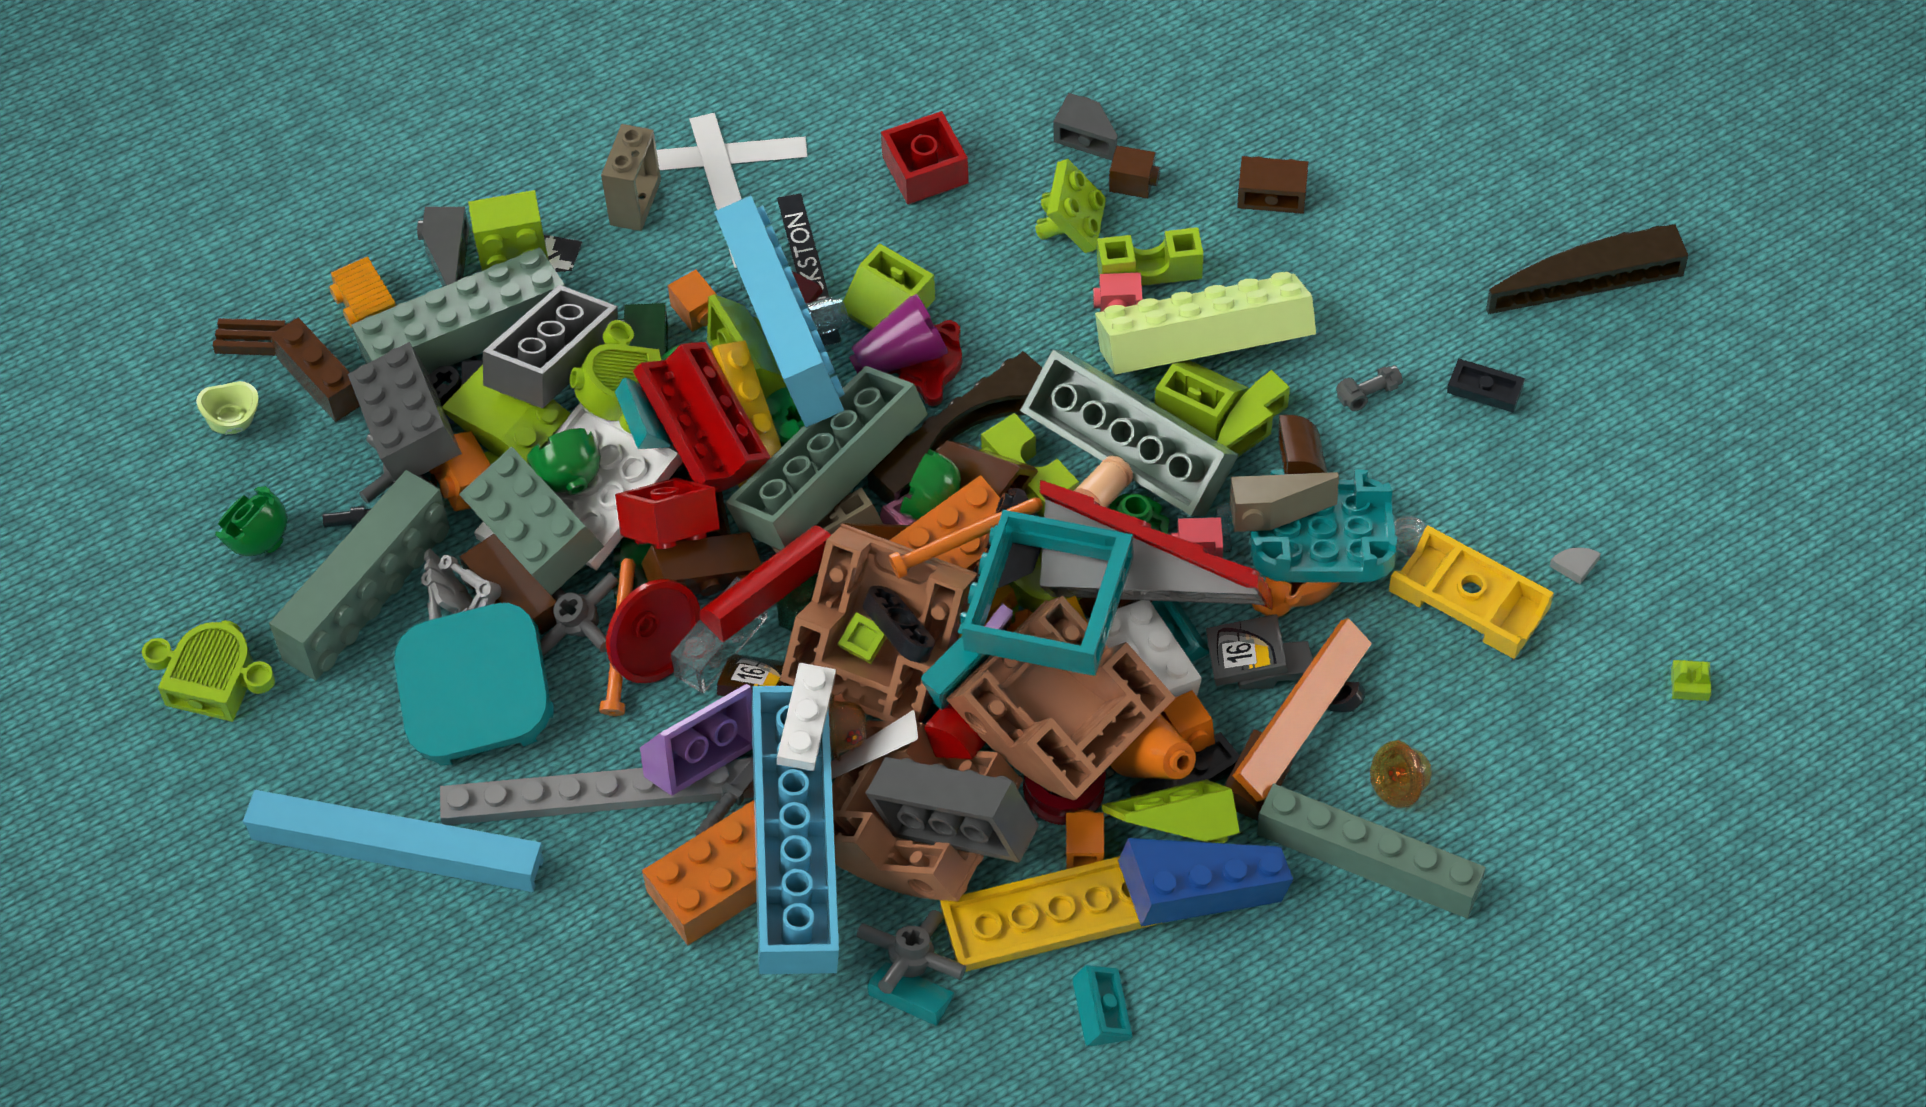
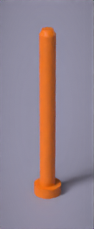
(902, 563)
(612, 705)

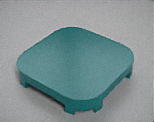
(1336, 544)
(472, 682)

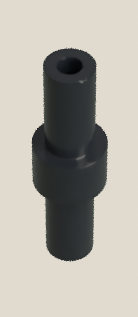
(344, 518)

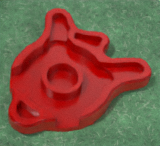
(935, 374)

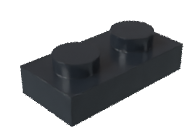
(1485, 385)

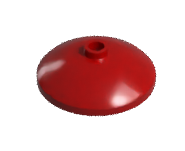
(649, 629)

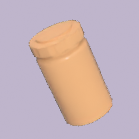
(1107, 480)

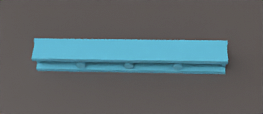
(393, 840)

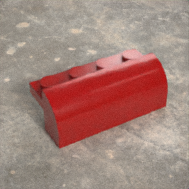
(702, 416)

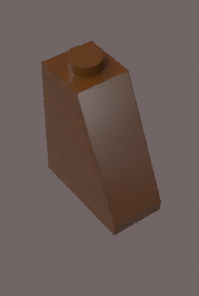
(996, 469)

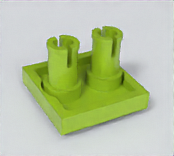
(1072, 208)

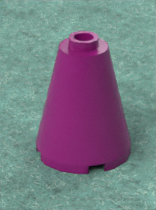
(900, 340)

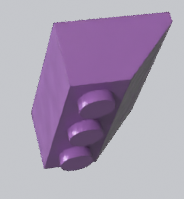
(700, 742)

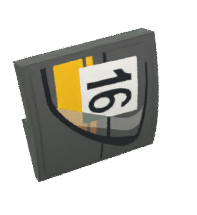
(1246, 650)

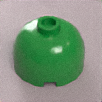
(567, 461)
(931, 485)
(254, 524)

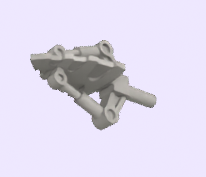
(448, 592)

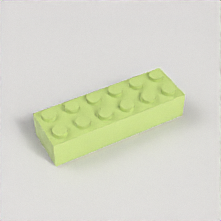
(1205, 322)

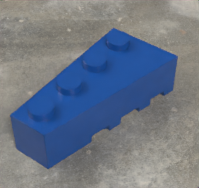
(1200, 878)

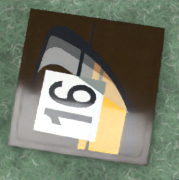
(751, 671)

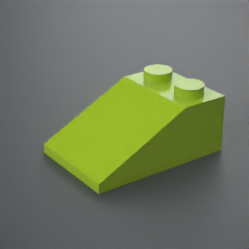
(501, 419)
(1190, 810)

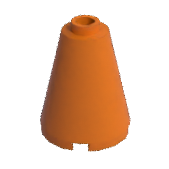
(1156, 754)

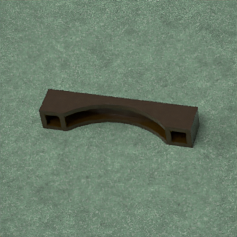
(989, 399)

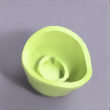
(228, 406)

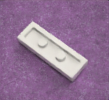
(806, 716)

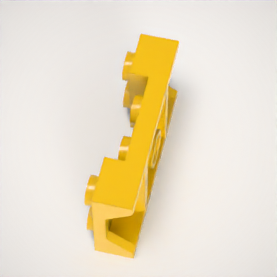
(1504, 608)

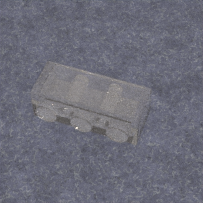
(703, 655)

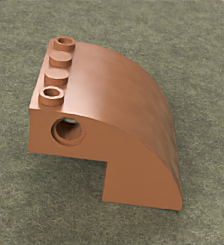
(849, 567)
(1060, 722)
(902, 865)

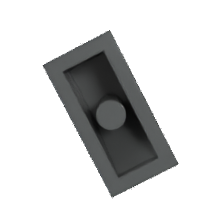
(1085, 127)

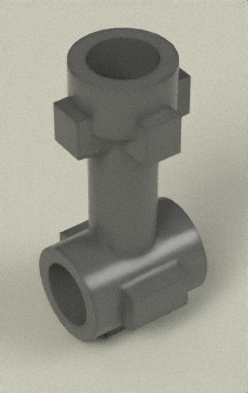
(1355, 394)

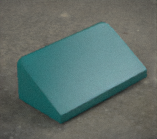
(640, 416)
(1182, 629)
(950, 671)
(913, 996)
(1101, 1005)

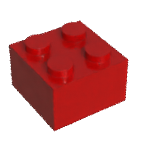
(924, 157)
(667, 512)

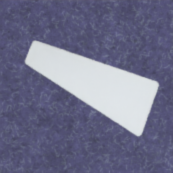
(883, 742)

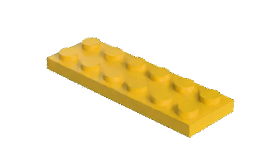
(1040, 914)

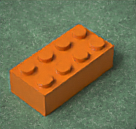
(962, 509)
(707, 876)

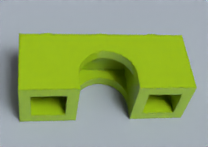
(1172, 261)
(1018, 442)

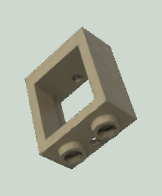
(629, 174)

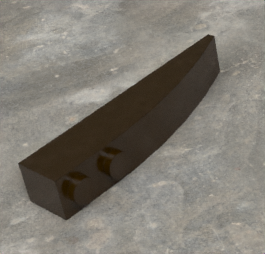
(1594, 268)

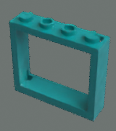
(1058, 536)

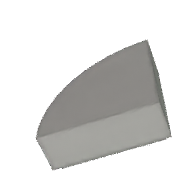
(1575, 563)

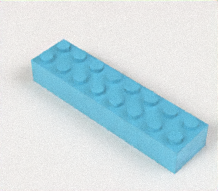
(781, 311)
(792, 848)

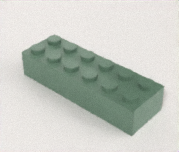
(462, 316)
(1116, 421)
(827, 459)
(360, 575)

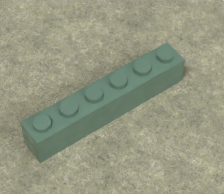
(1370, 850)

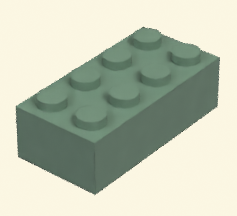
(531, 520)

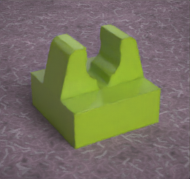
(862, 638)
(1691, 680)

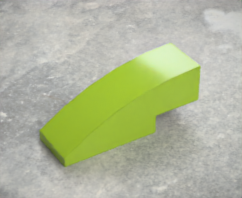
(1253, 414)

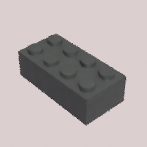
(545, 344)
(404, 413)
(952, 807)

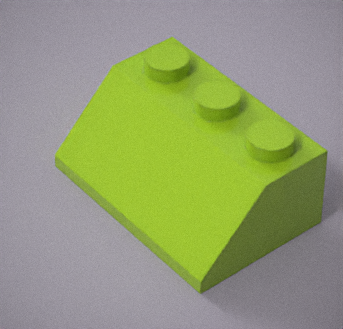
(733, 323)

